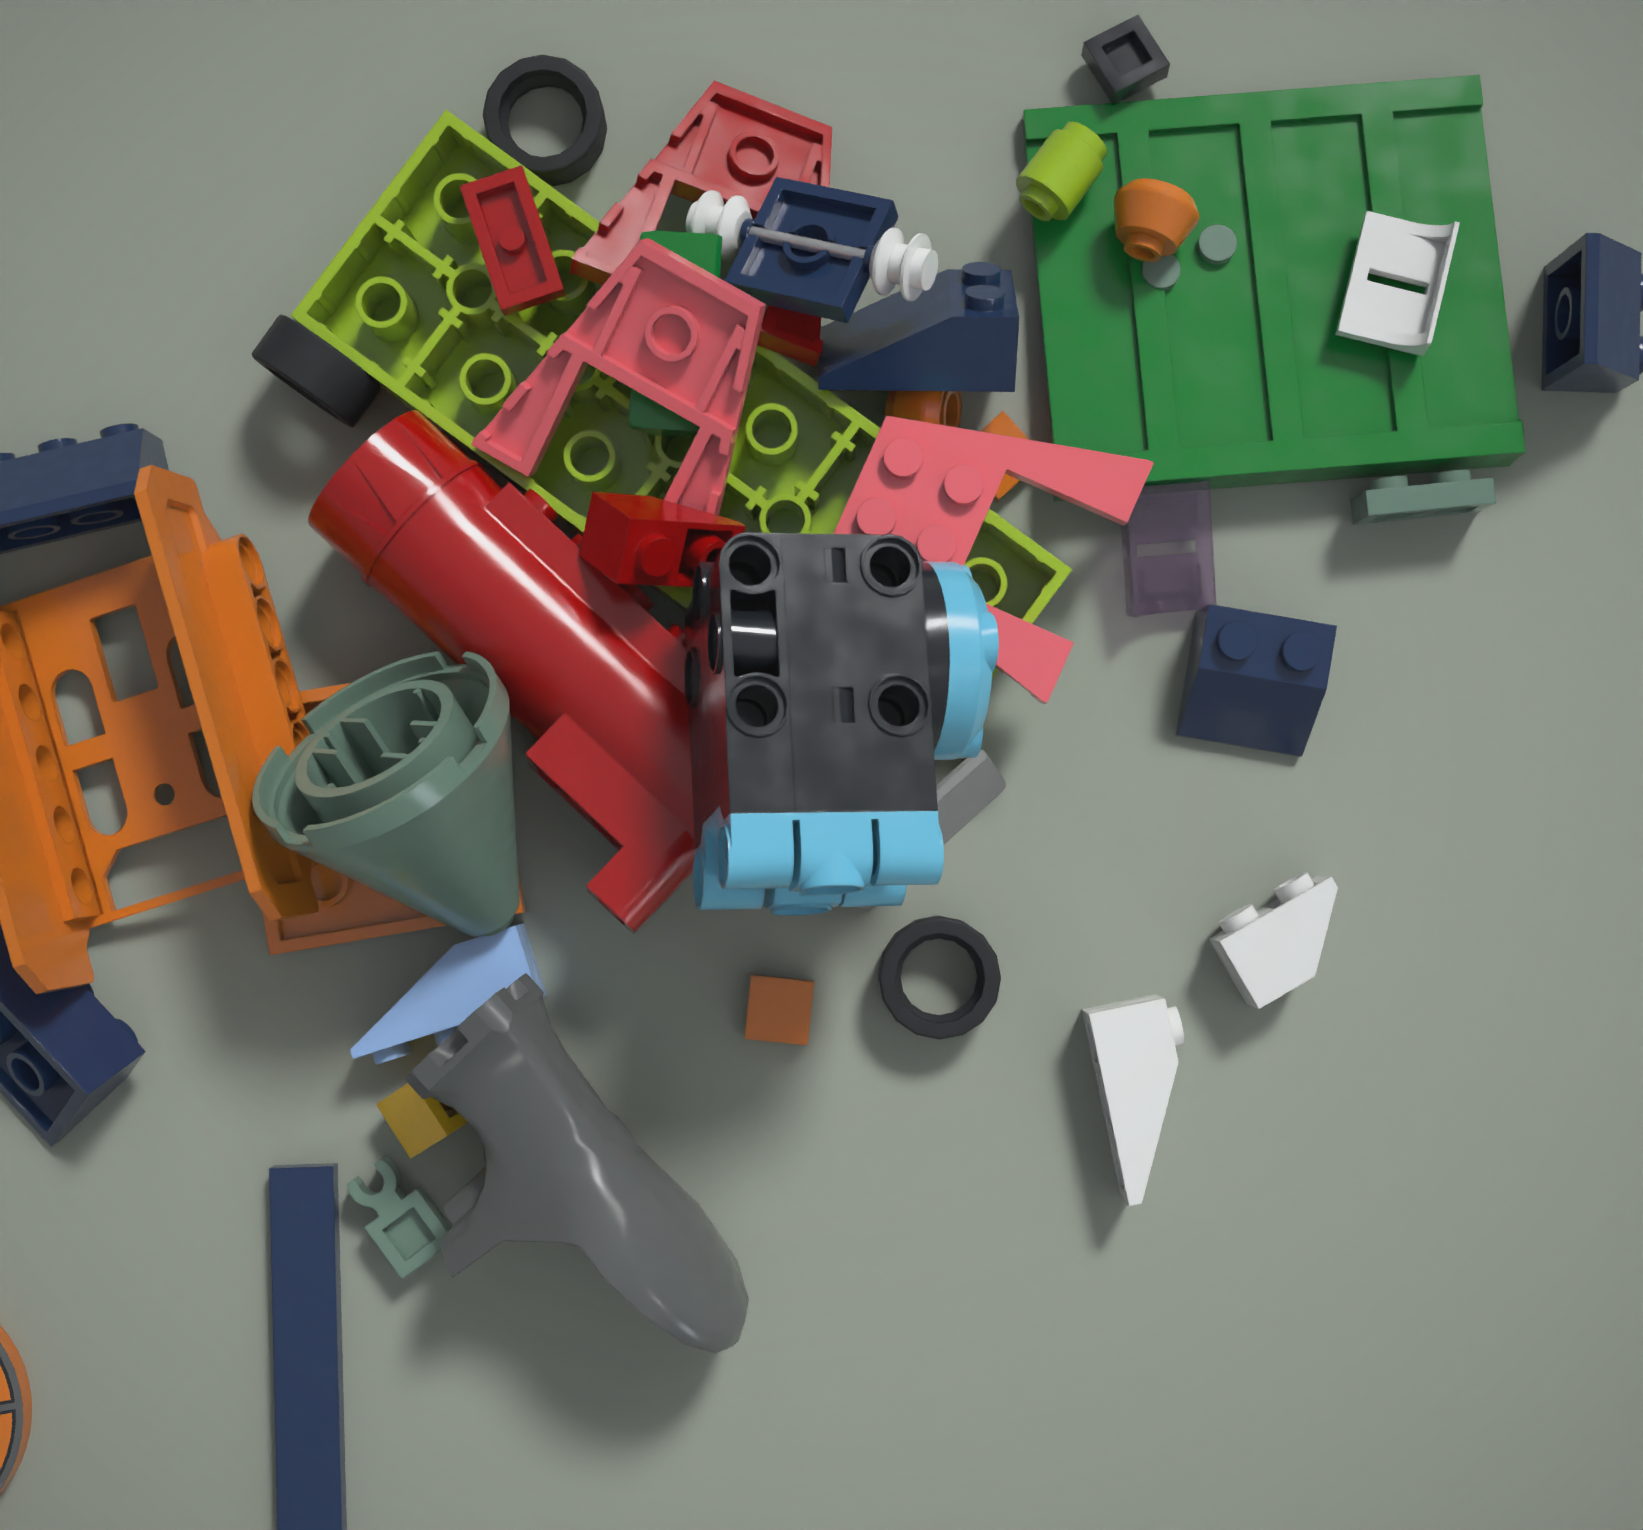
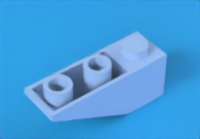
(451, 992)

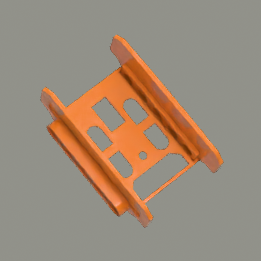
(246, 702)

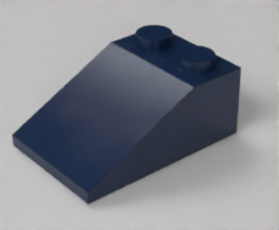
(945, 340)

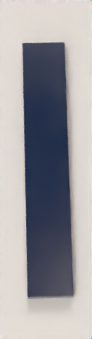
(307, 1347)

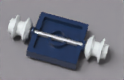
(815, 247)

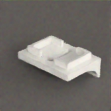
(1403, 253)

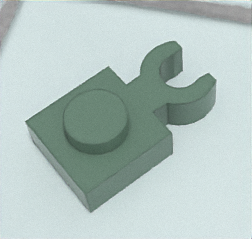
(407, 1226)

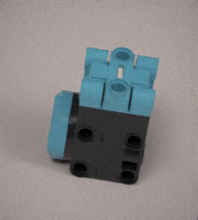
(818, 712)

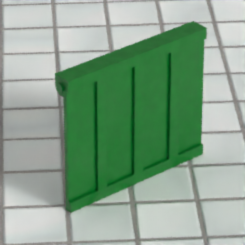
(1241, 358)

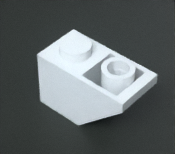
(1280, 943)

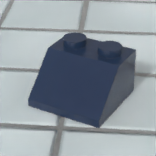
(1592, 317)
(1255, 679)

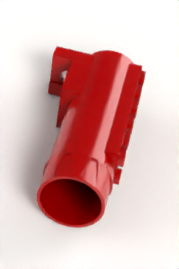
(569, 644)

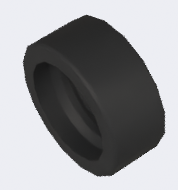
(537, 73)
(316, 370)
(947, 1024)

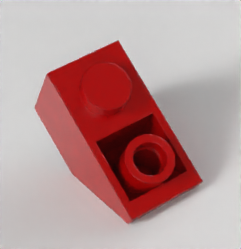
(651, 539)

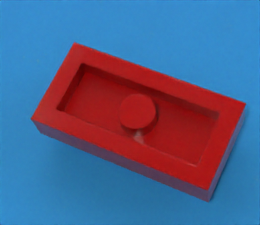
(512, 240)

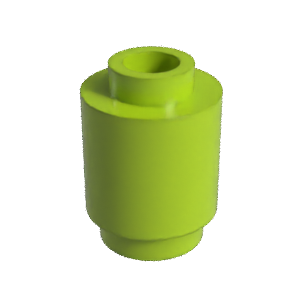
(1061, 172)

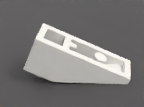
(1134, 1074)

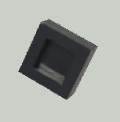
(1125, 59)

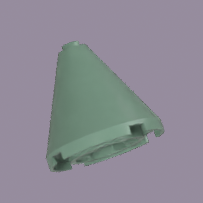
(407, 790)

